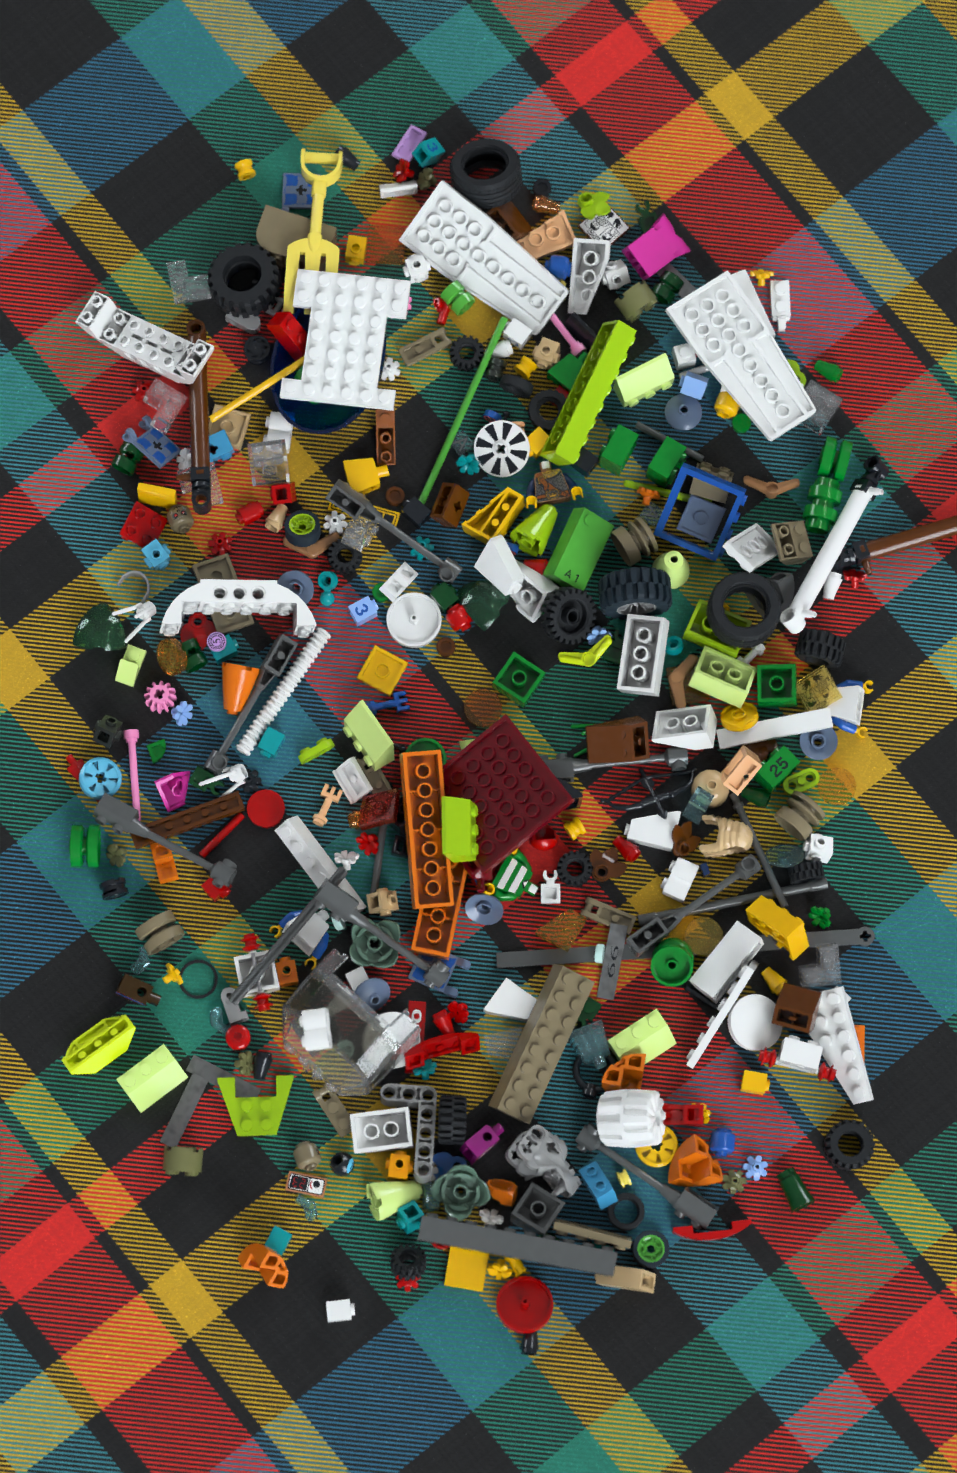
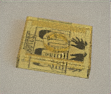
(817, 690)

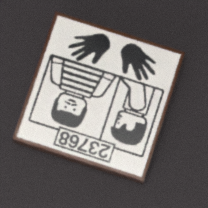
(605, 227)

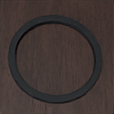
(215, 984)

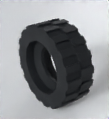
(538, 400)

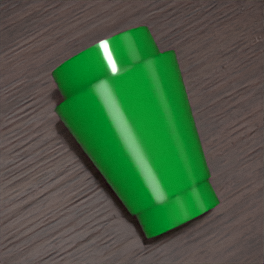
(830, 371)

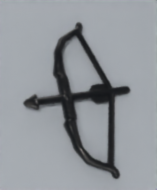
(648, 783)

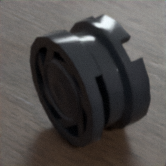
(257, 350)
(113, 888)

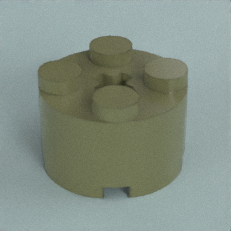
(636, 300)
(183, 1160)

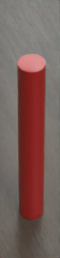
(221, 835)

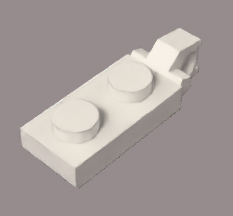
(780, 303)

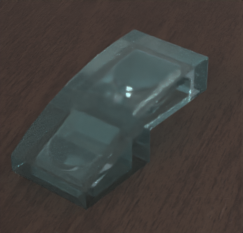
(698, 805)

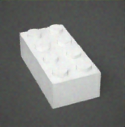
(643, 655)

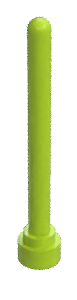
(662, 492)

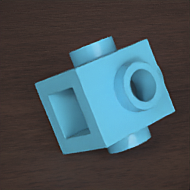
(153, 549)

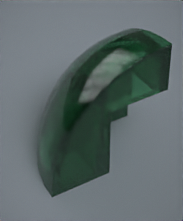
(482, 602)
(100, 629)

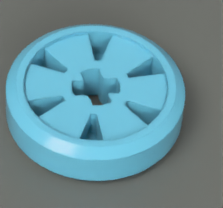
(95, 767)

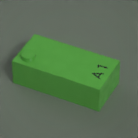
(578, 549)

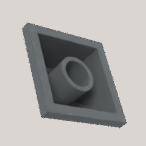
(536, 1210)

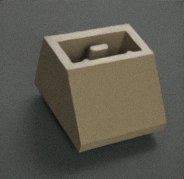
(707, 490)
(791, 542)

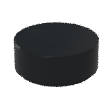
(542, 187)

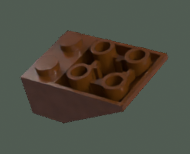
(618, 741)

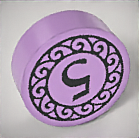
(216, 641)

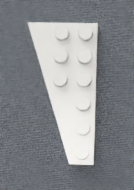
(724, 1007)
(837, 1036)

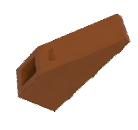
(385, 437)

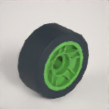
(660, 1246)

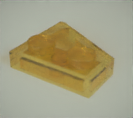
(563, 929)

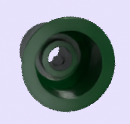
(795, 1190)

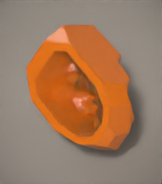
(503, 1191)

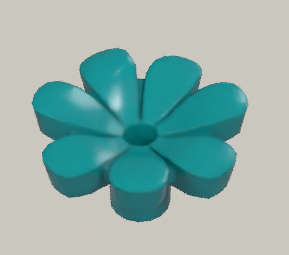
(468, 464)
(426, 543)
(429, 1068)

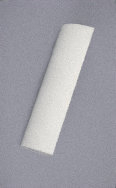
(726, 961)

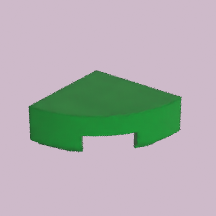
(157, 750)

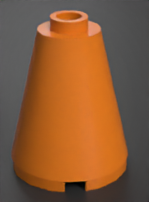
(237, 686)

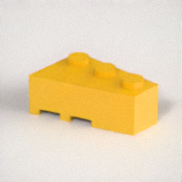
(496, 516)
(779, 924)

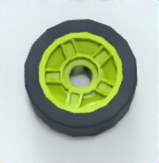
(302, 528)

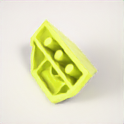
(99, 1045)

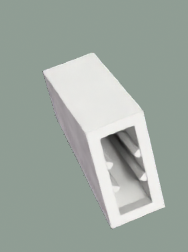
(500, 566)
(653, 830)
(511, 1002)

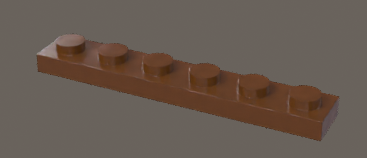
(192, 818)

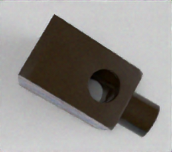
(128, 989)

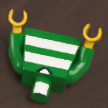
(512, 879)

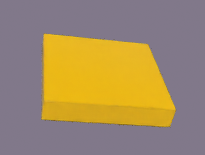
(156, 495)
(382, 670)
(466, 1269)

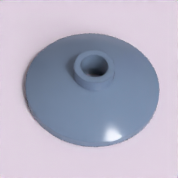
(680, 420)
(293, 577)
(825, 750)
(484, 909)
(374, 992)

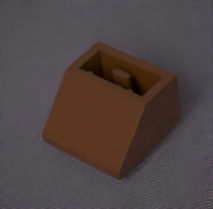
(510, 220)
(797, 1008)

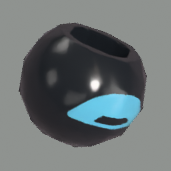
(342, 1164)

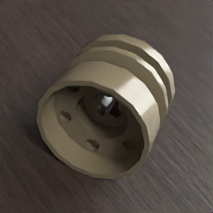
(637, 539)
(799, 816)

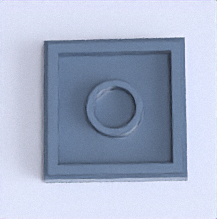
(701, 518)

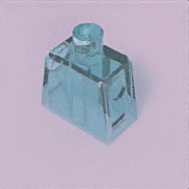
(591, 1044)

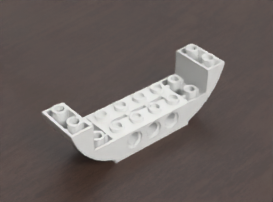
(143, 341)
(270, 595)

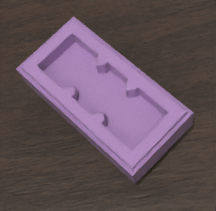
(408, 143)

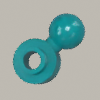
(327, 598)
(674, 645)

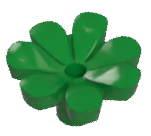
(820, 916)

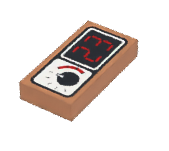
(306, 1184)

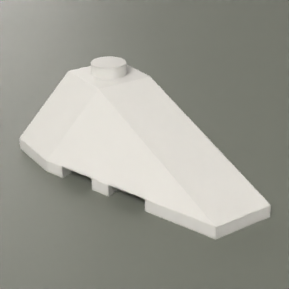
(587, 269)
(532, 593)

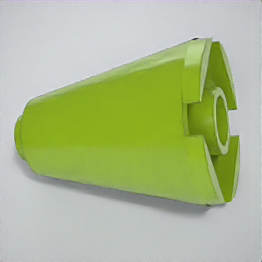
(535, 530)

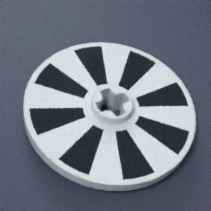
(516, 449)

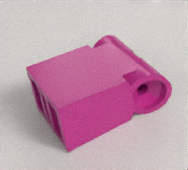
(655, 248)

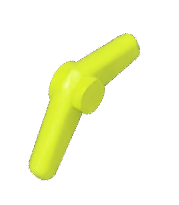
(587, 658)

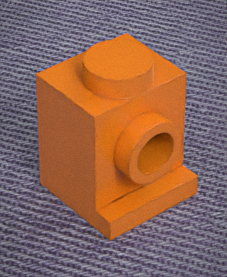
(290, 978)

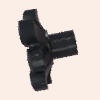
(251, 784)

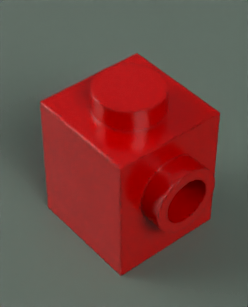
(283, 492)
(214, 892)

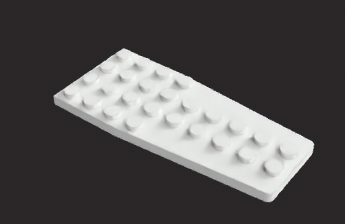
(483, 258)
(742, 355)

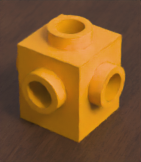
(395, 1172)

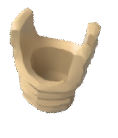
(731, 838)

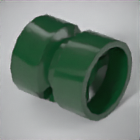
(668, 285)
(125, 464)
(197, 659)

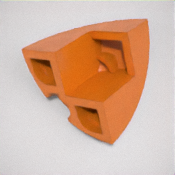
(625, 1073)
(694, 1165)
(267, 1262)

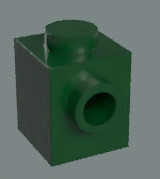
(444, 596)

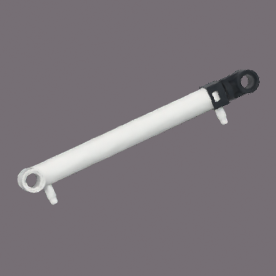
(862, 491)

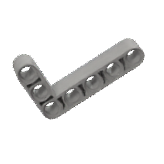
(423, 1125)

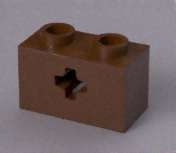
(449, 504)

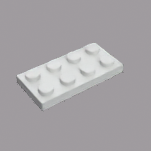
(751, 548)

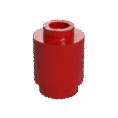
(249, 513)

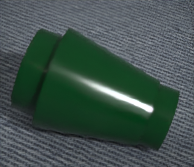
(756, 796)

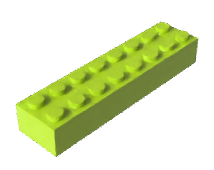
(588, 393)

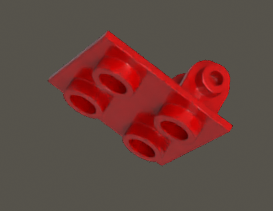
(142, 525)

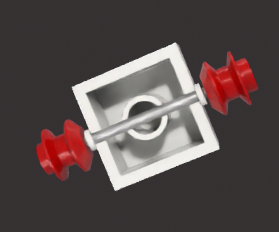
(268, 981)
(799, 1056)

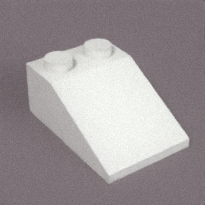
(686, 727)
(382, 1130)

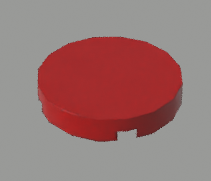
(265, 808)

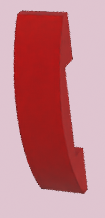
(440, 1046)
(684, 1114)
(687, 1231)

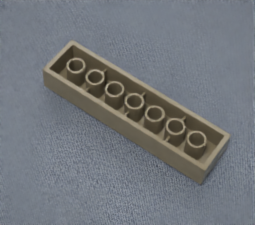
(541, 1043)

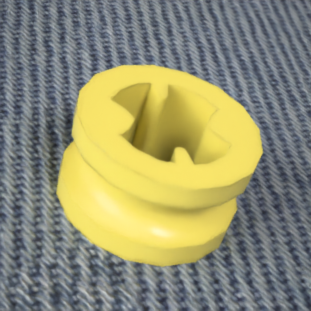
(623, 1178)

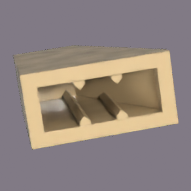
(629, 1279)

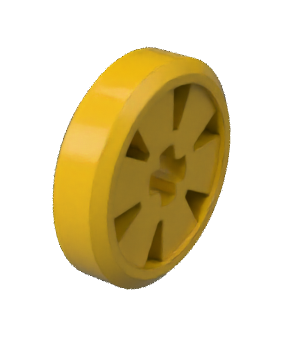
(664, 1156)

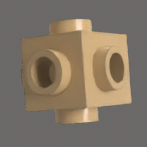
(546, 353)
(382, 902)

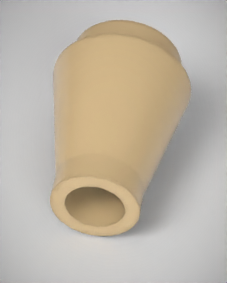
(275, 520)

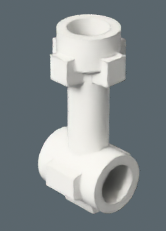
(757, 650)

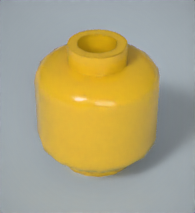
(726, 406)

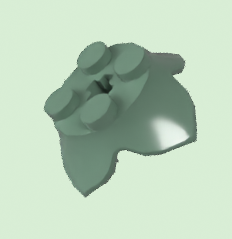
(364, 955)
(460, 1204)

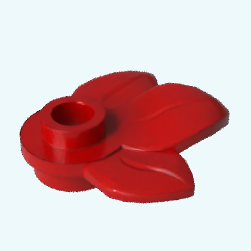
(199, 632)

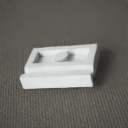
(352, 780)

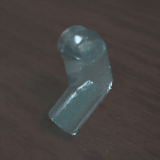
(142, 963)
(216, 1020)
(309, 1207)

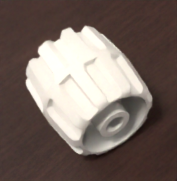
(630, 1118)

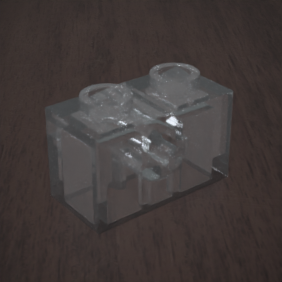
(359, 533)

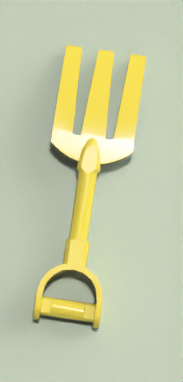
(313, 246)

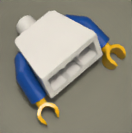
(848, 710)
(312, 937)

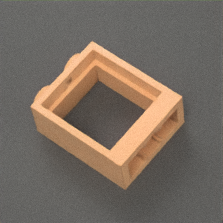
(743, 763)

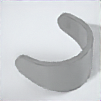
(137, 574)

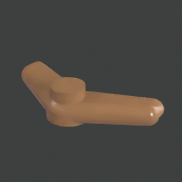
(771, 489)
(316, 549)
(677, 677)

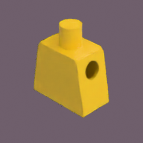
(364, 475)

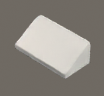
(398, 189)

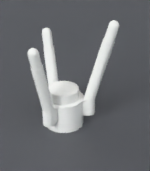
(144, 612)
(235, 773)

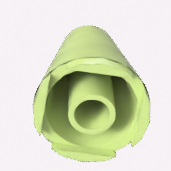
(675, 566)
(391, 1195)

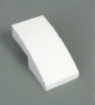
(398, 581)

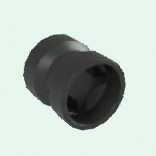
(495, 369)

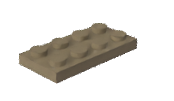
(222, 568)
(600, 1236)

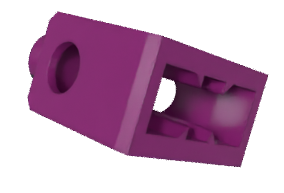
(476, 1146)

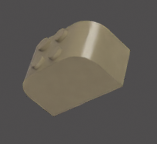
(281, 228)

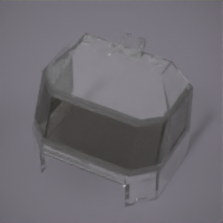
(362, 1041)

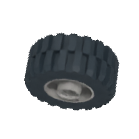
(635, 592)

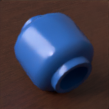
(559, 266)
(722, 1142)

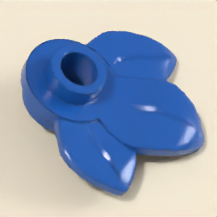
(445, 1162)

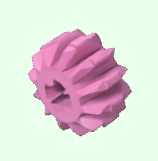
(153, 694)

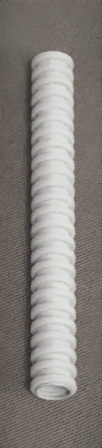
(283, 691)

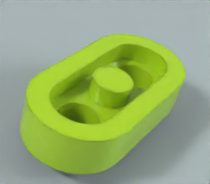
(308, 754)
(800, 781)

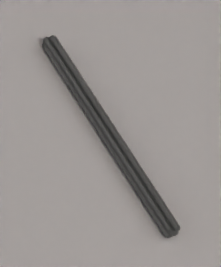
(281, 943)

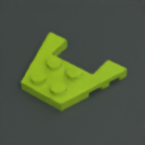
(256, 1114)

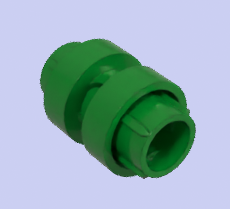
(821, 513)

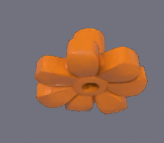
(648, 495)

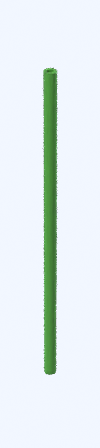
(462, 411)

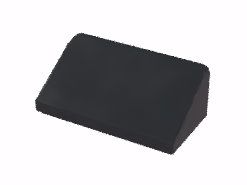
(580, 331)

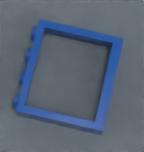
(685, 470)

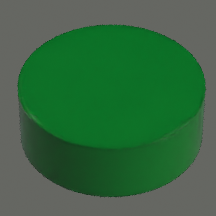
(741, 423)
(378, 595)

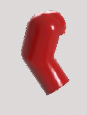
(443, 310)

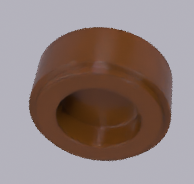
(395, 496)
(445, 647)

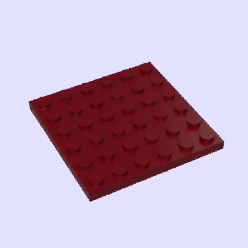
(509, 786)

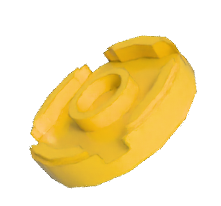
(739, 719)

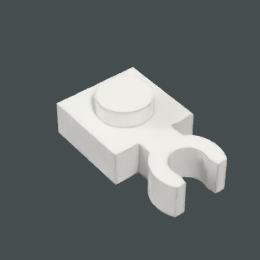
(550, 891)

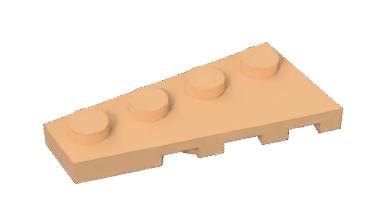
(550, 237)

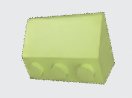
(644, 381)
(722, 677)
(369, 736)
(646, 1036)
(152, 1078)

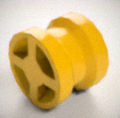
(245, 169)
(525, 367)
(574, 828)

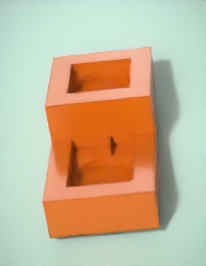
(164, 863)

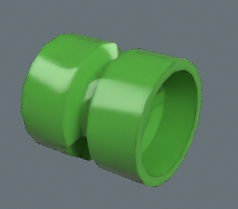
(455, 295)

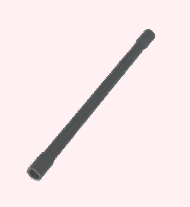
(814, 885)

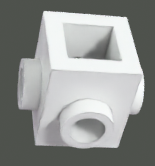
(416, 274)
(615, 275)
(818, 848)

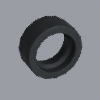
(640, 1212)

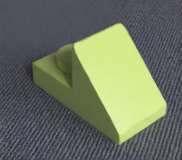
(130, 665)

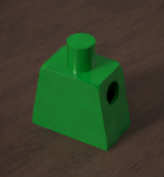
(566, 370)

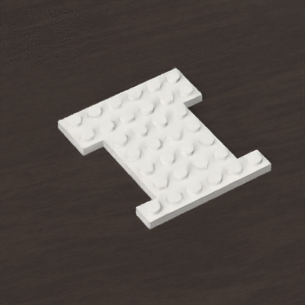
(345, 337)

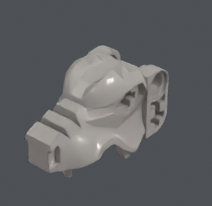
(544, 1158)

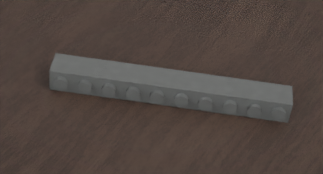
(516, 1245)

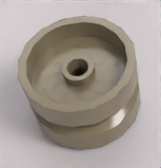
(159, 932)

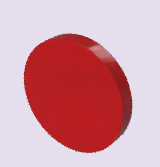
(524, 1304)

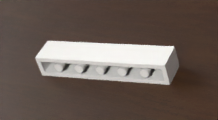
(312, 855)

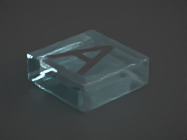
(462, 443)
(651, 514)

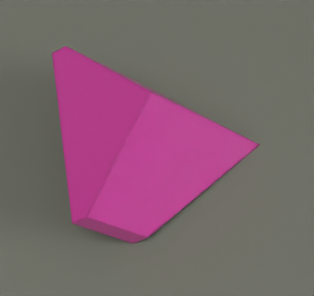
(173, 789)

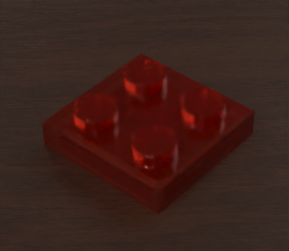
(379, 809)

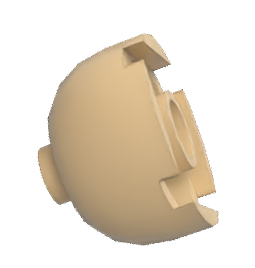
(711, 781)

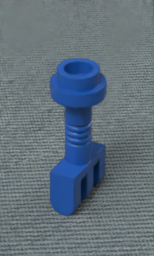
(396, 702)

